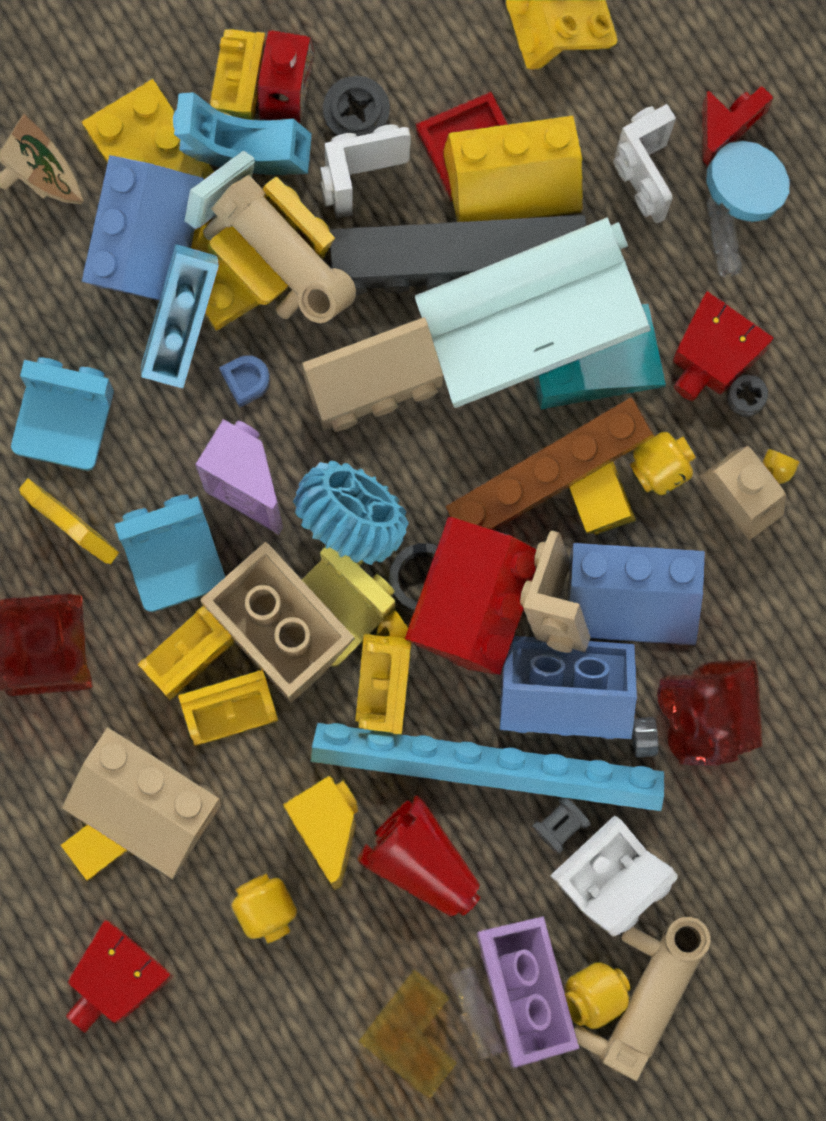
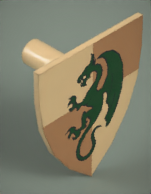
(38, 163)

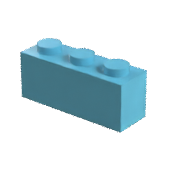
(179, 316)

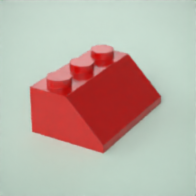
(472, 596)

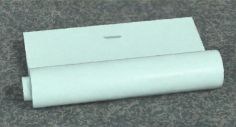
(533, 312)

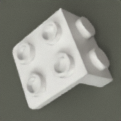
(637, 141)
(358, 154)
(614, 878)

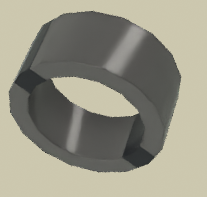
(400, 560)

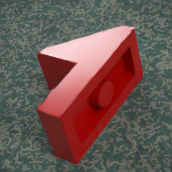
(724, 127)

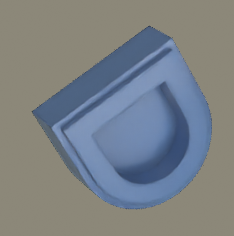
(246, 378)

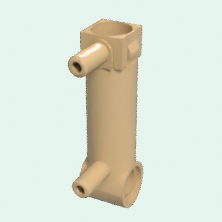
(284, 251)
(652, 999)

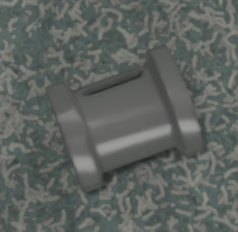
(547, 827)

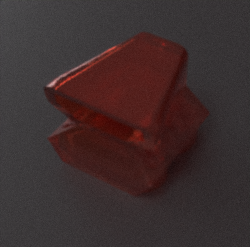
(43, 645)
(713, 712)

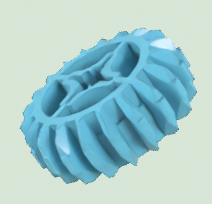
(350, 512)

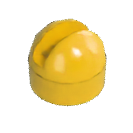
(780, 466)
(392, 626)

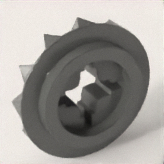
(362, 91)

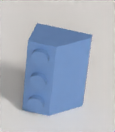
(138, 227)
(638, 592)
(569, 691)

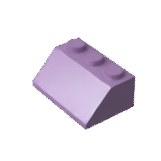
(238, 474)
(527, 991)

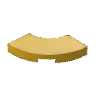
(68, 521)

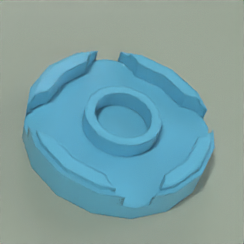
(748, 181)

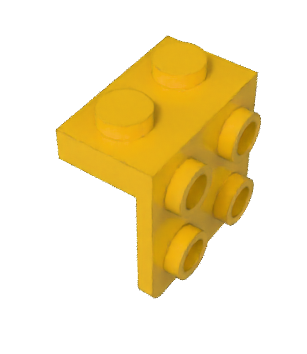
(559, 25)
(246, 263)

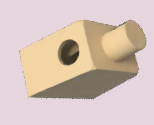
(746, 491)

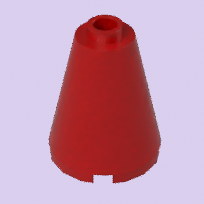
(422, 860)

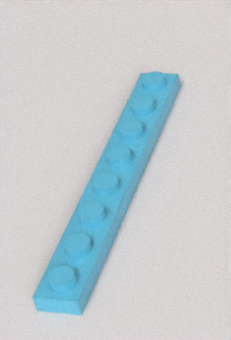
(488, 766)

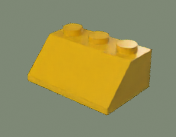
(515, 171)
(326, 825)

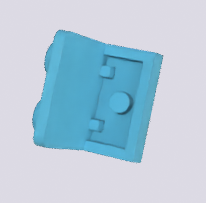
(62, 414)
(170, 552)

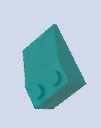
(613, 371)

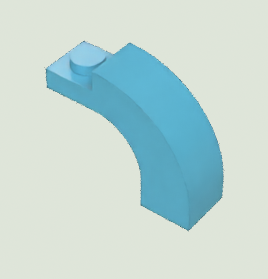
(216, 138)

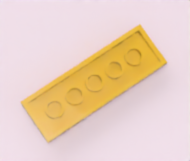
(143, 131)

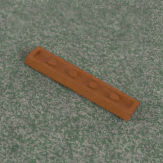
(554, 467)

